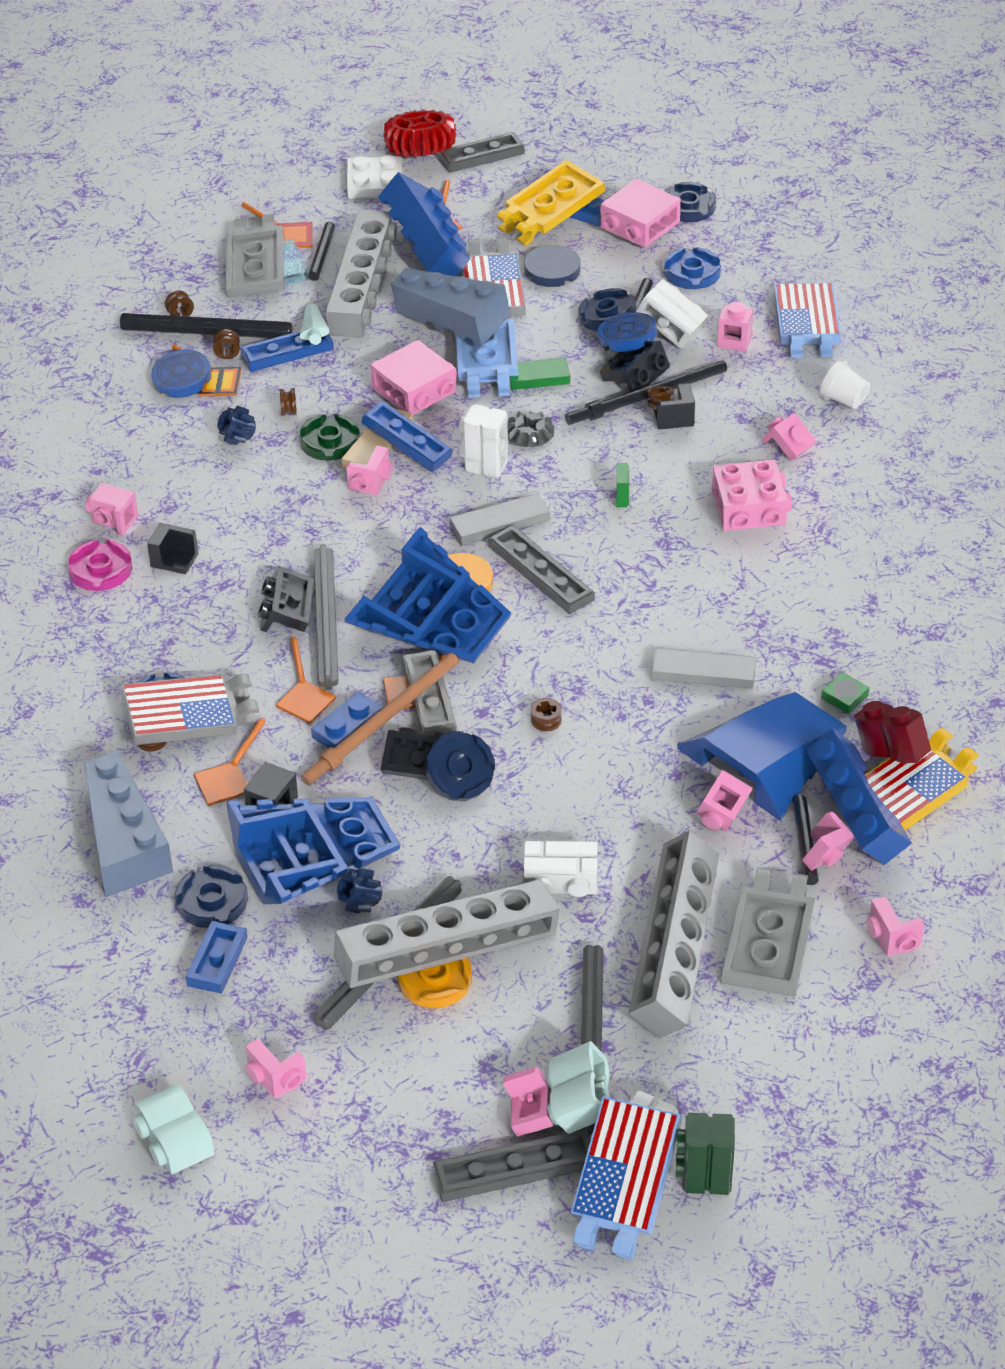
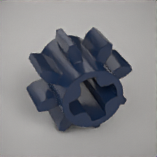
(236, 425)
(359, 890)

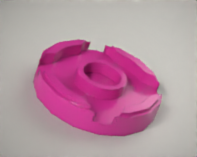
(99, 565)

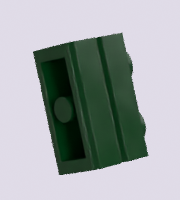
(706, 1153)

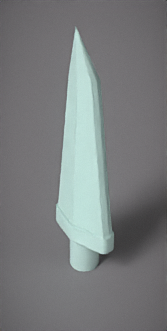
(313, 325)

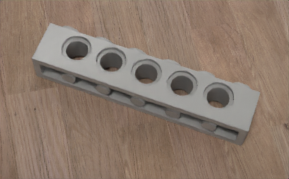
(361, 273)
(445, 933)
(674, 935)

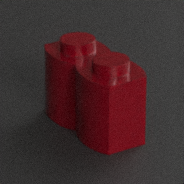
(892, 732)

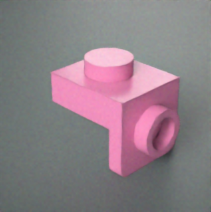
(790, 436)
(370, 477)
(831, 840)
(890, 932)
(273, 1075)
(528, 1101)

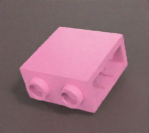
(640, 213)
(413, 377)
(750, 495)

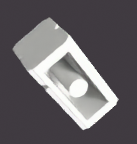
(673, 313)
(484, 440)
(562, 866)

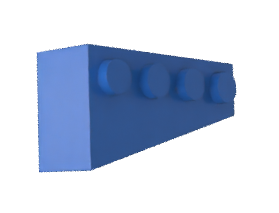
(426, 224)

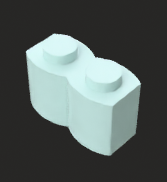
(577, 1086)
(173, 1129)

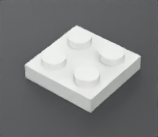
(371, 175)

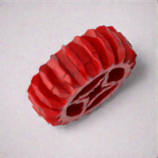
(419, 133)

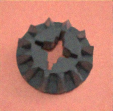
(528, 437)

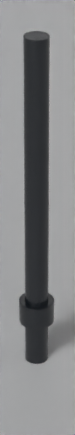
(596, 409)

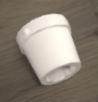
(844, 385)

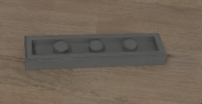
(541, 569)
(511, 1165)

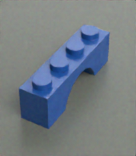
(867, 816)

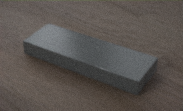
(482, 152)

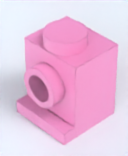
(735, 320)
(112, 507)
(723, 802)

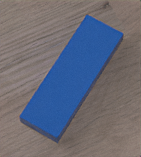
(282, 350)
(407, 436)

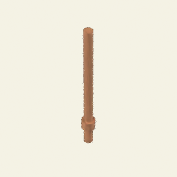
(333, 757)

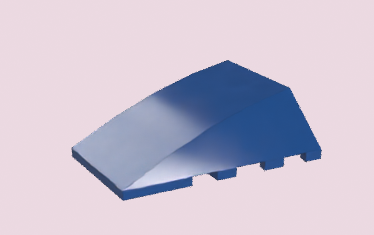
(432, 604)
(768, 747)
(306, 843)

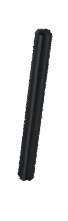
(203, 325)

